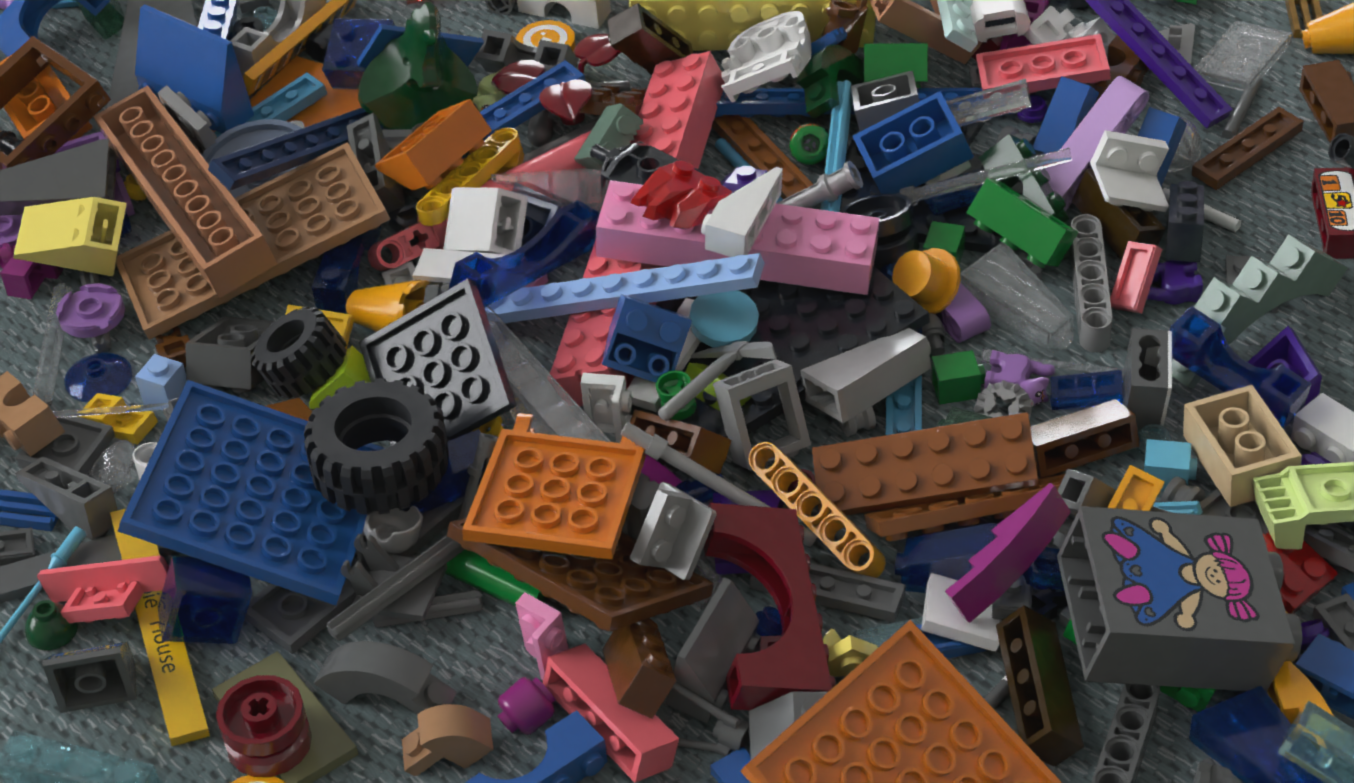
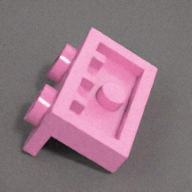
(541, 629)

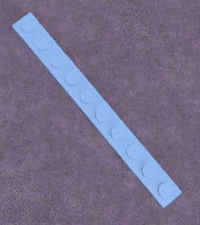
(645, 285)

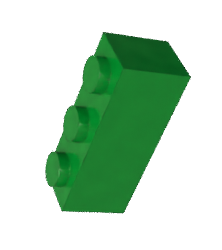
(1021, 223)

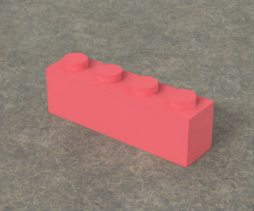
(632, 740)

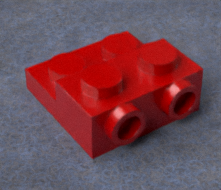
(1303, 574)

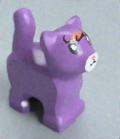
(1017, 369)

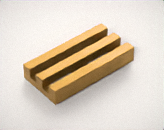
(1293, 17)

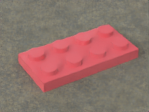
(1044, 64)

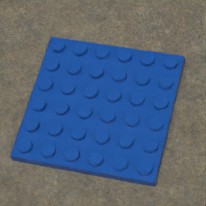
(240, 494)

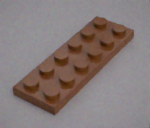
(927, 464)
(966, 510)

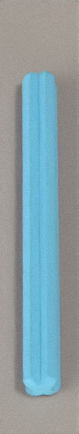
(838, 138)

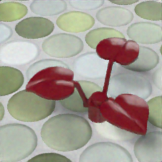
(569, 97)

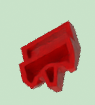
(679, 195)

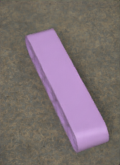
(1112, 112)

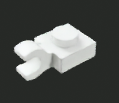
(1049, 29)

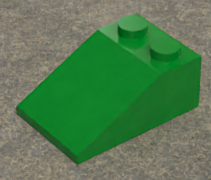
(896, 58)

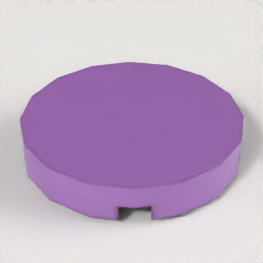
(90, 311)

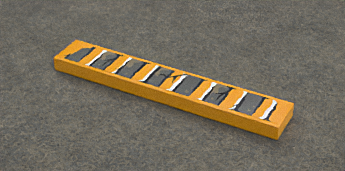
(293, 44)

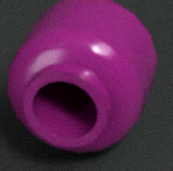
(526, 706)

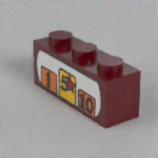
(1334, 209)

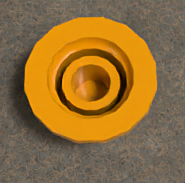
(928, 277)

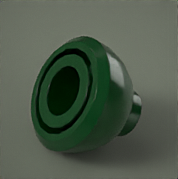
(47, 628)

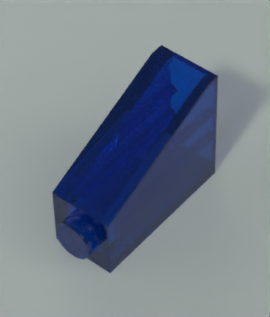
(940, 554)

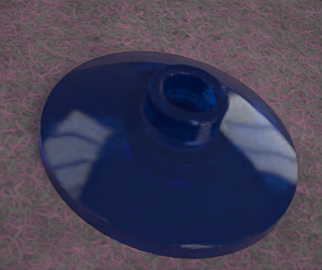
(98, 374)

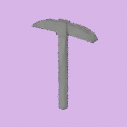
(726, 356)

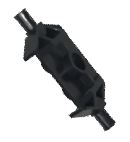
(630, 163)

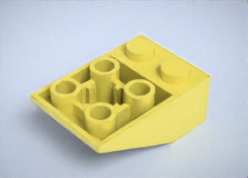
(72, 234)

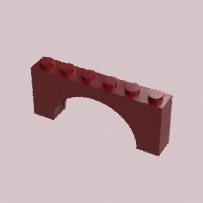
(772, 550)

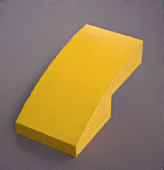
(126, 426)

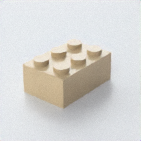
(1237, 441)

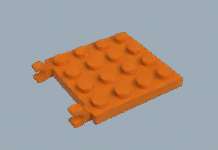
(555, 492)

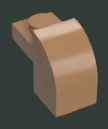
(447, 733)

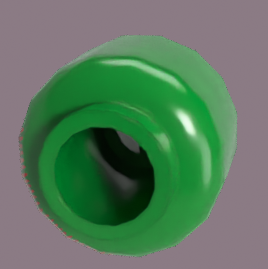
(816, 134)

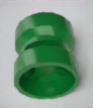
(669, 385)

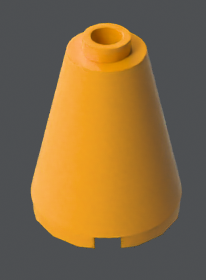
(1331, 32)
(386, 303)

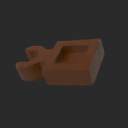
(173, 346)

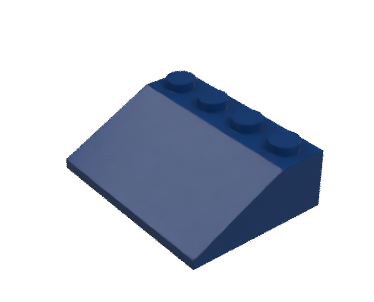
(194, 64)

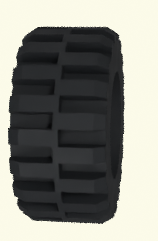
(380, 477)

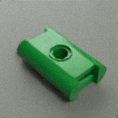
(493, 580)

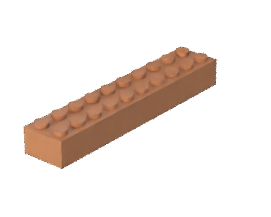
(185, 193)

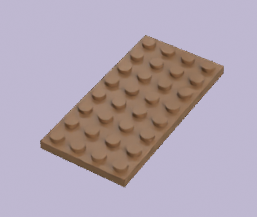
(296, 214)

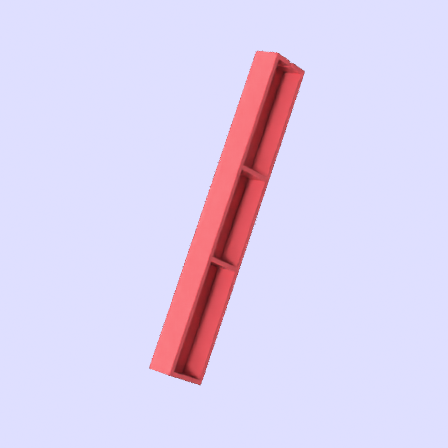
(678, 122)

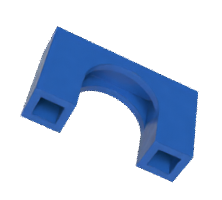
(23, 18)
(1074, 101)

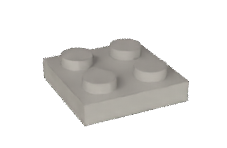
(192, 123)

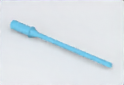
(58, 560)

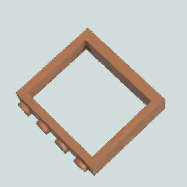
(919, 25)

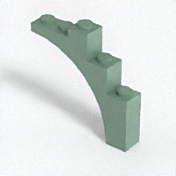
(1262, 286)

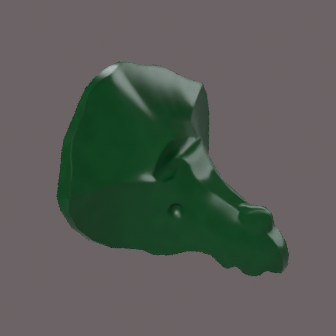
(415, 75)

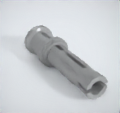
(827, 187)

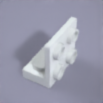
(1128, 170)

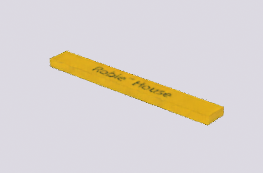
(167, 660)

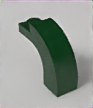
(821, 77)

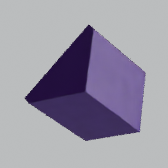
(1290, 352)

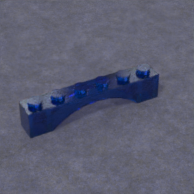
(561, 240)

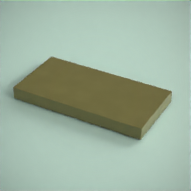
(329, 743)

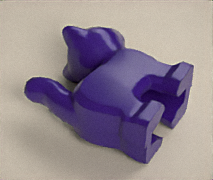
(1176, 283)

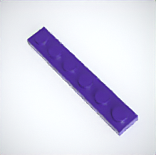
(1163, 60)

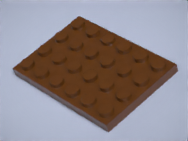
(598, 588)

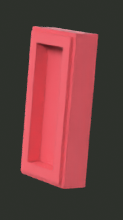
(1135, 277)

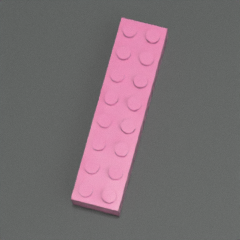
(796, 242)

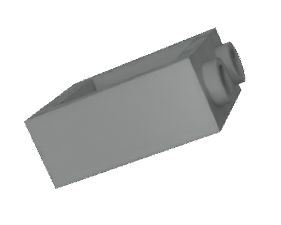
(751, 382)

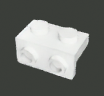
(606, 401)

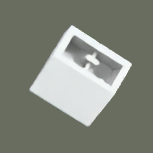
(485, 220)

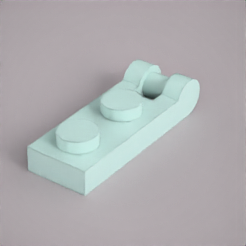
(958, 23)

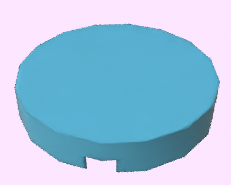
(723, 318)

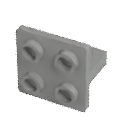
(673, 532)

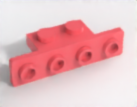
(103, 588)

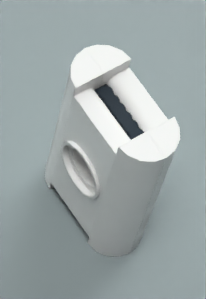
(999, 18)

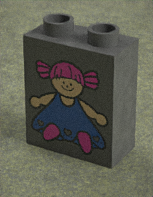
(1176, 600)

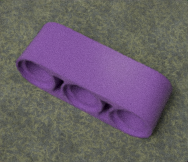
(964, 316)

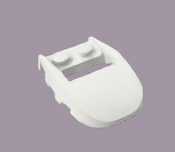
(766, 54)

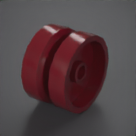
(264, 726)

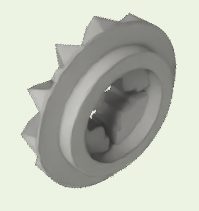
(1007, 393)

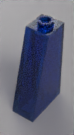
(1246, 739)

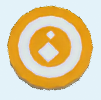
(549, 31)

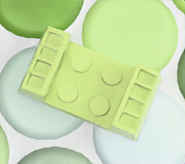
(1304, 497)

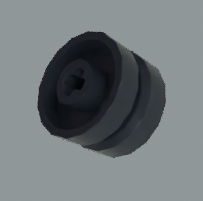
(895, 230)

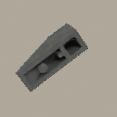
(370, 147)
(71, 495)

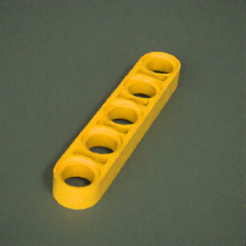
(471, 173)

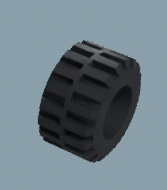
(299, 352)

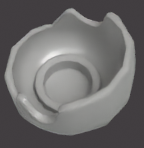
(394, 530)

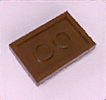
(611, 94)

